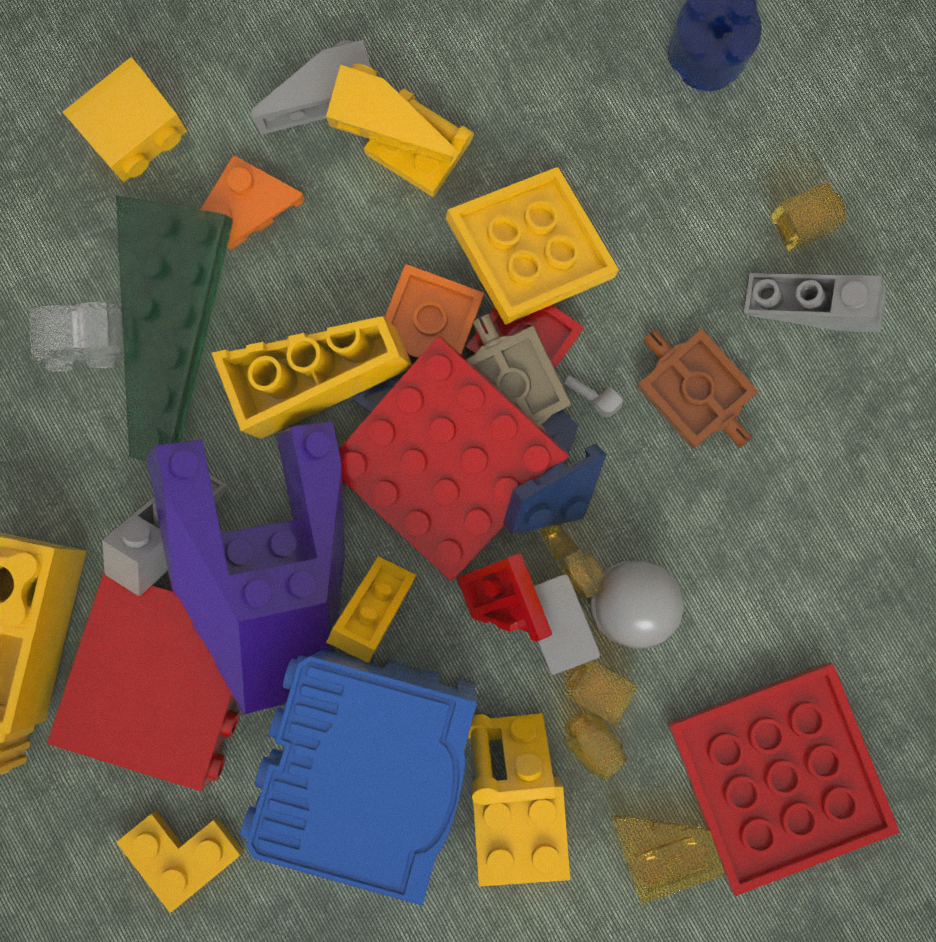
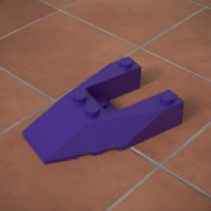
(262, 588)

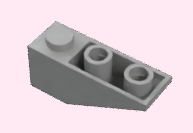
(818, 301)
(135, 549)

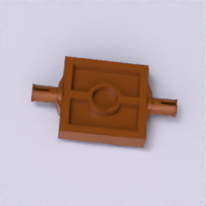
(697, 388)

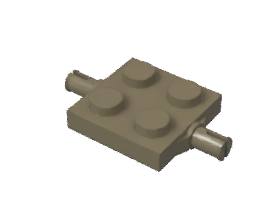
(520, 370)

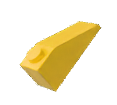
(376, 111)

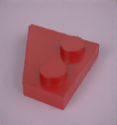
(505, 597)

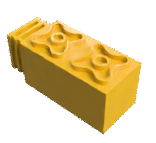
(35, 613)

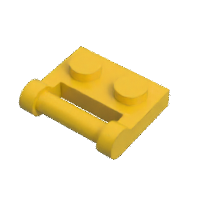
(417, 169)
(525, 759)

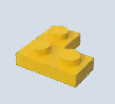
(176, 868)

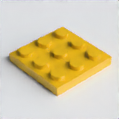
(531, 244)

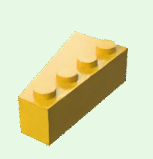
(307, 373)

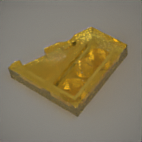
(581, 568)
(666, 855)

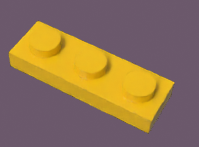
(371, 609)

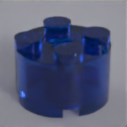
(714, 41)

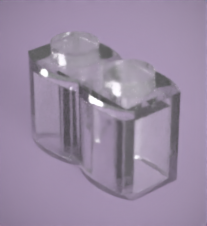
(76, 335)

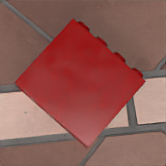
(146, 690)

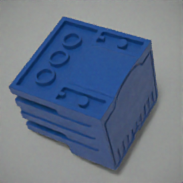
(362, 773)

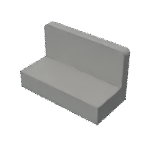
(572, 636)

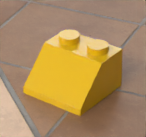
(126, 120)

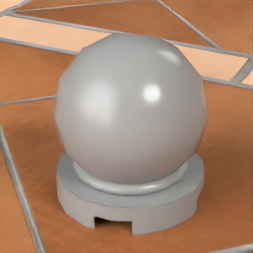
(637, 604)

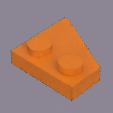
(249, 199)

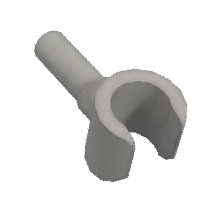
(604, 404)

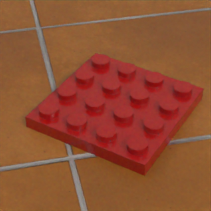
(445, 457)
(783, 778)

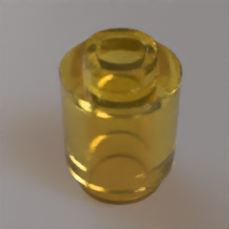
(594, 745)

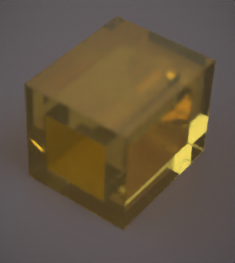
(809, 216)
(600, 690)

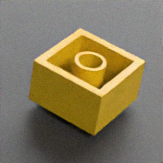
(522, 841)

